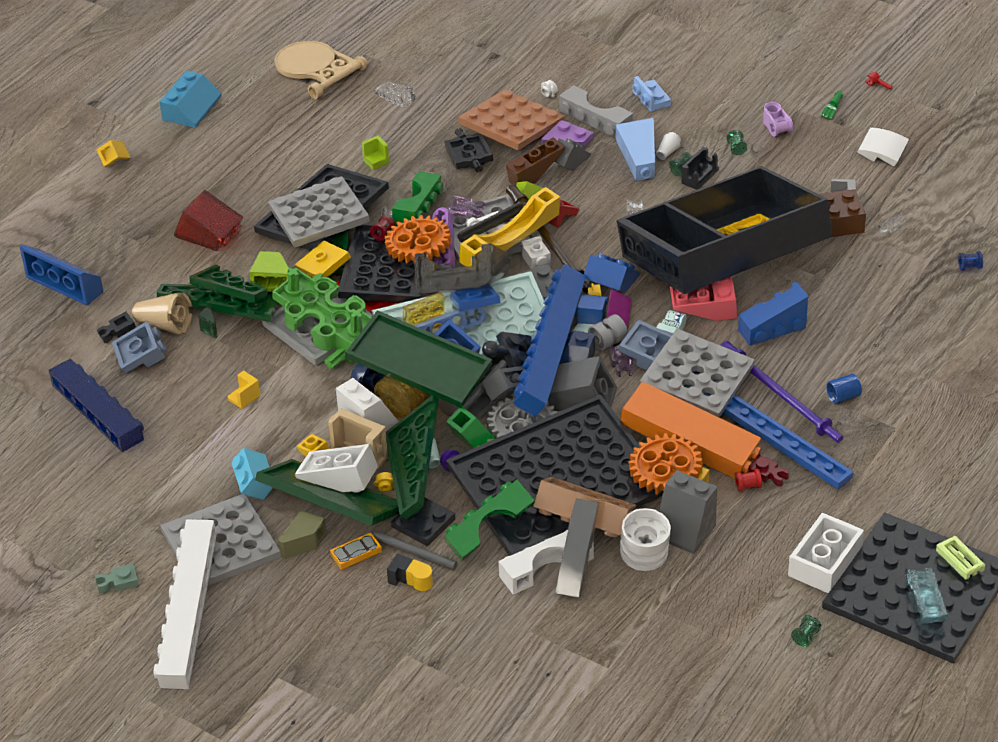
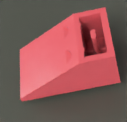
(710, 302)

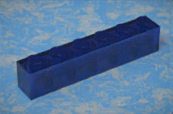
(97, 405)

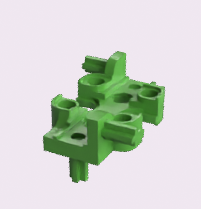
(328, 334)

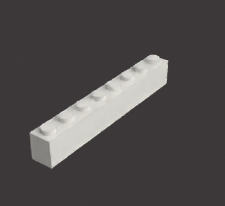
(186, 604)

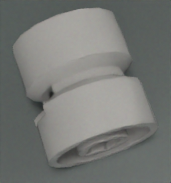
(608, 332)

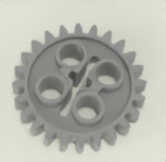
(509, 417)

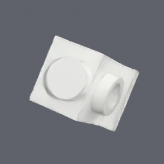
(535, 252)

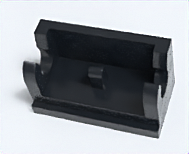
(699, 169)

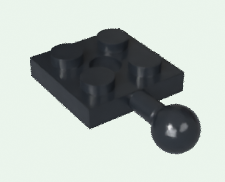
(512, 346)

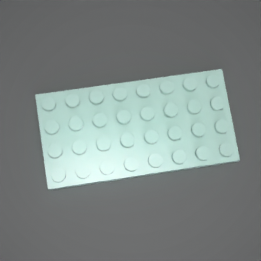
(515, 314)

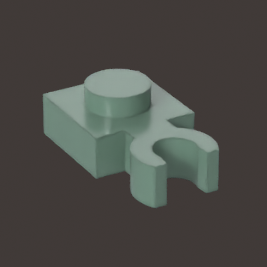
(120, 578)

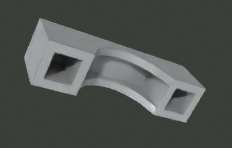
(575, 104)

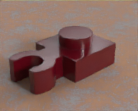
(769, 470)

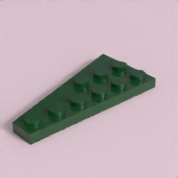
(223, 303)
(410, 453)

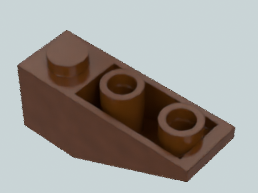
(534, 163)

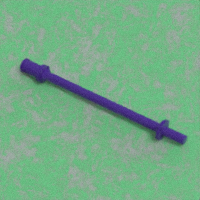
(823, 426)

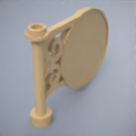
(316, 62)

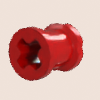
(748, 480)

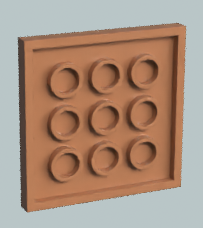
(511, 119)

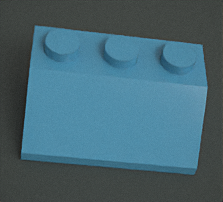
(189, 99)

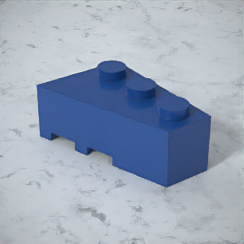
(776, 317)

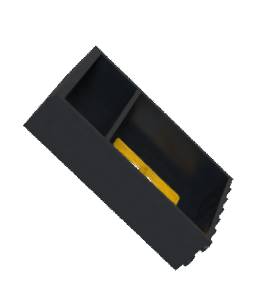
(686, 239)

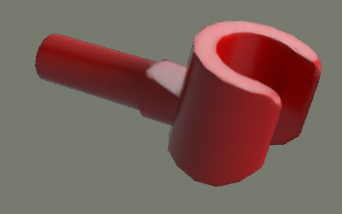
(874, 78)

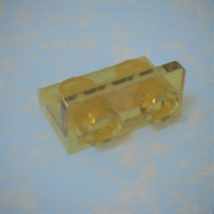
(424, 309)

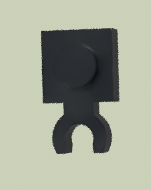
(118, 326)

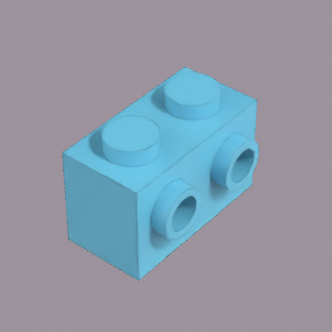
(245, 467)

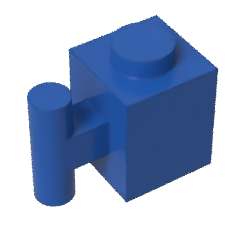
(591, 309)

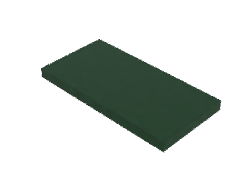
(418, 358)
(364, 506)

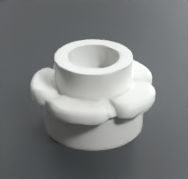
(549, 88)

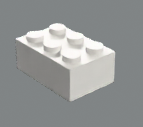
(825, 552)

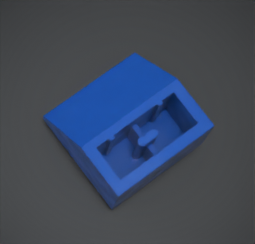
(611, 272)

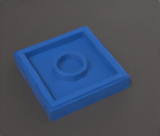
(474, 298)

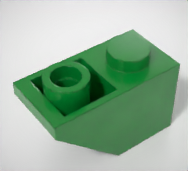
(468, 428)

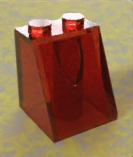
(208, 222)

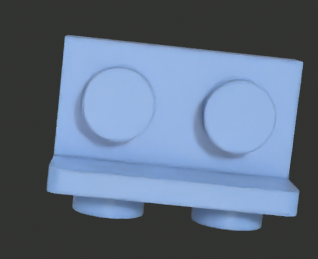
(651, 94)

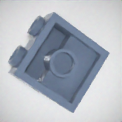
(644, 343)
(139, 347)

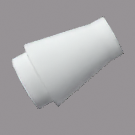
(668, 145)

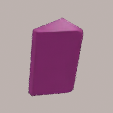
(619, 305)

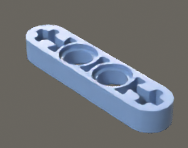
(466, 322)

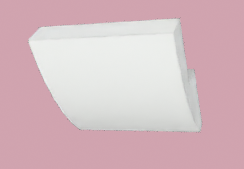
(883, 145)

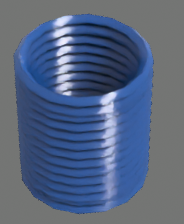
(844, 388)

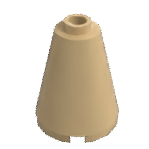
(165, 312)

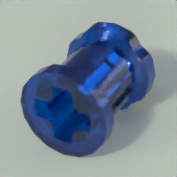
(970, 260)

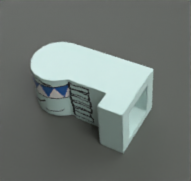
(673, 321)

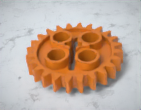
(417, 237)
(660, 458)

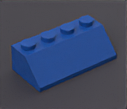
(60, 275)

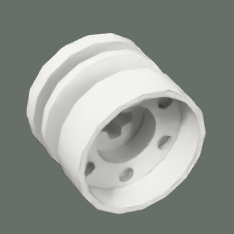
(645, 539)

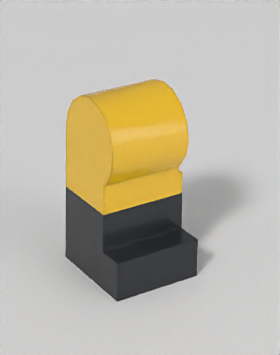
(410, 572)

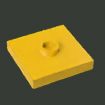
(323, 260)

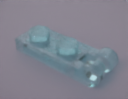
(927, 595)

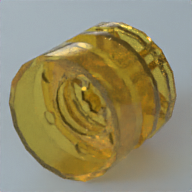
(399, 397)

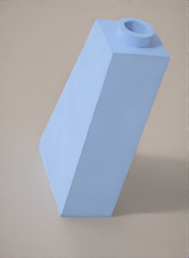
(637, 147)

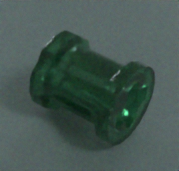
(735, 139)
(676, 165)
(806, 630)

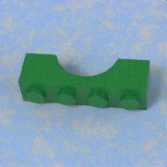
(425, 191)
(511, 501)

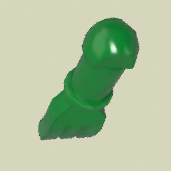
(830, 108)

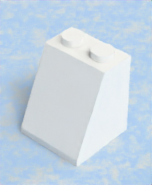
(360, 401)

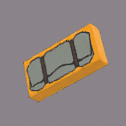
(355, 551)

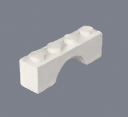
(519, 568)

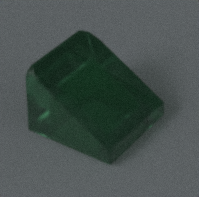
(207, 322)

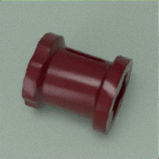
(381, 226)

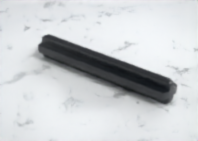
(490, 222)

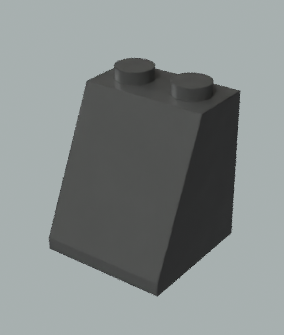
(581, 381)
(690, 510)

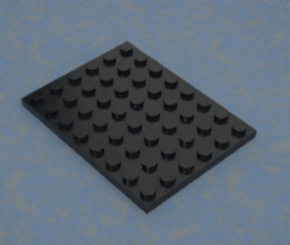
(575, 445)

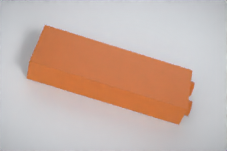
(720, 442)

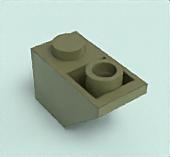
(303, 534)

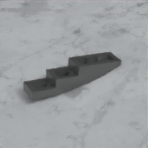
(577, 547)

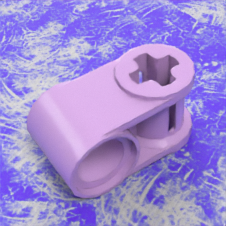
(776, 119)

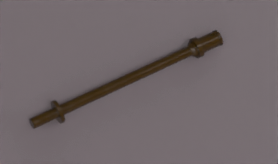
(516, 196)

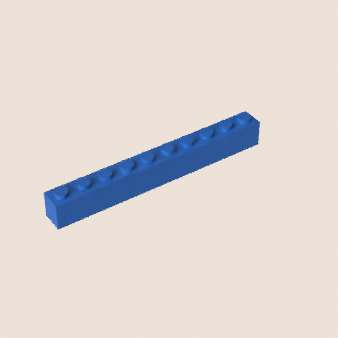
(548, 340)

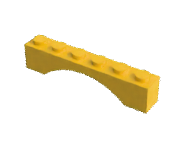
(536, 213)

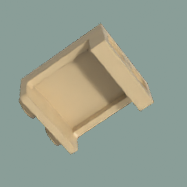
(351, 430)

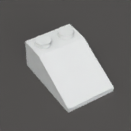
(339, 468)

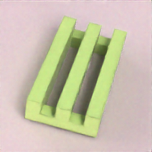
(956, 558)

